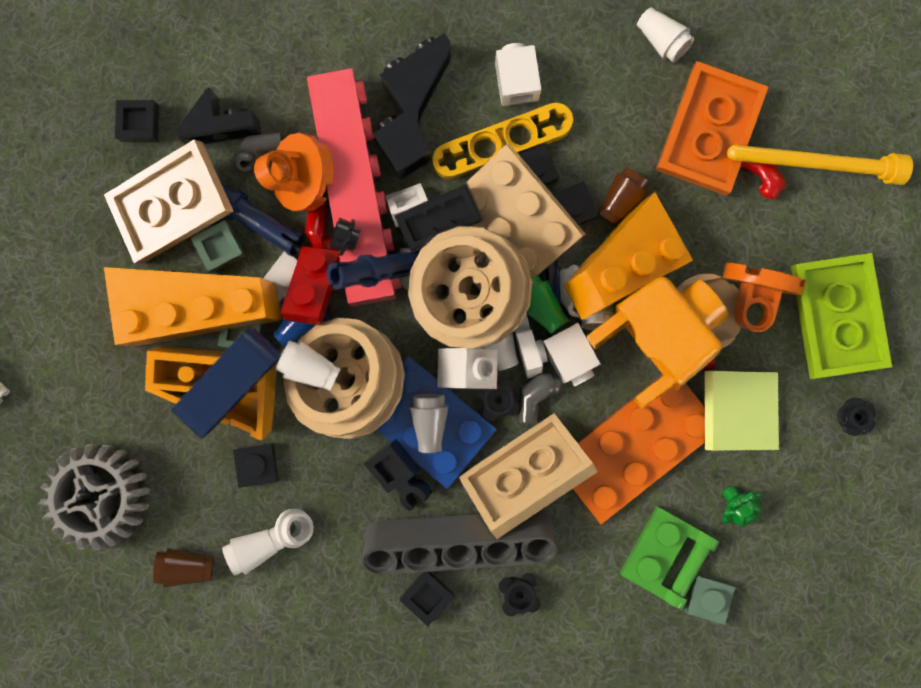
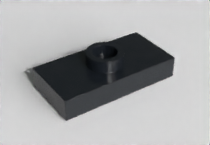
(438, 215)

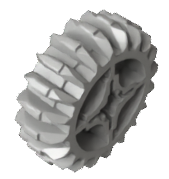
(86, 482)

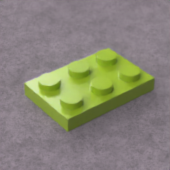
(842, 316)

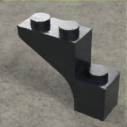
(410, 86)

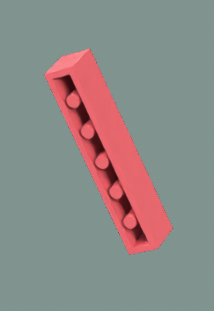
(341, 126)

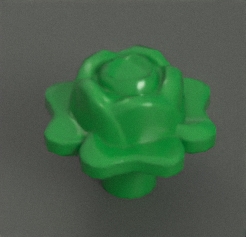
(741, 507)

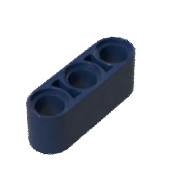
(226, 382)

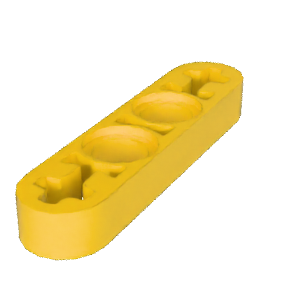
(500, 137)

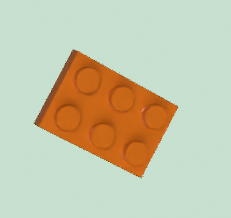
(711, 117)

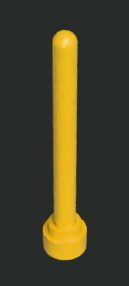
(892, 169)

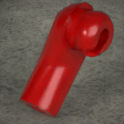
(771, 176)
(316, 228)

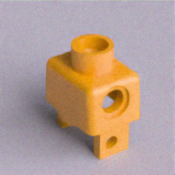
(669, 329)

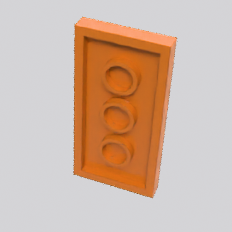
(639, 448)

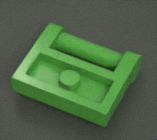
(657, 551)

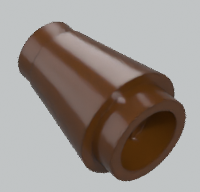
(623, 196)
(181, 568)

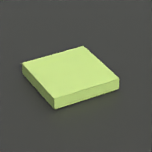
(741, 411)

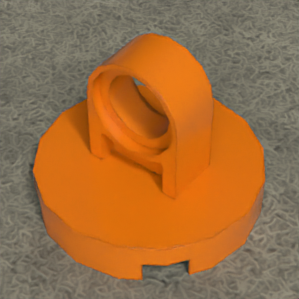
(298, 172)
(763, 288)

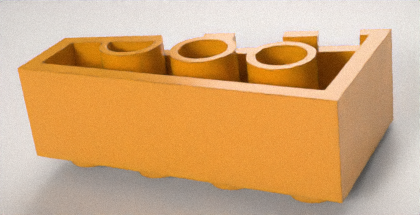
(179, 305)

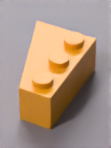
(628, 259)
(176, 369)

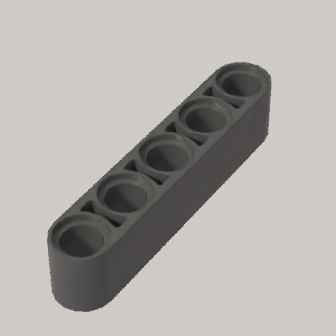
(454, 544)

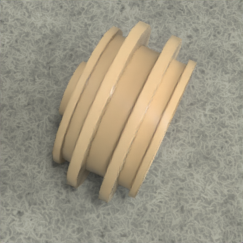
(508, 299)
(375, 388)

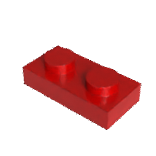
(309, 287)

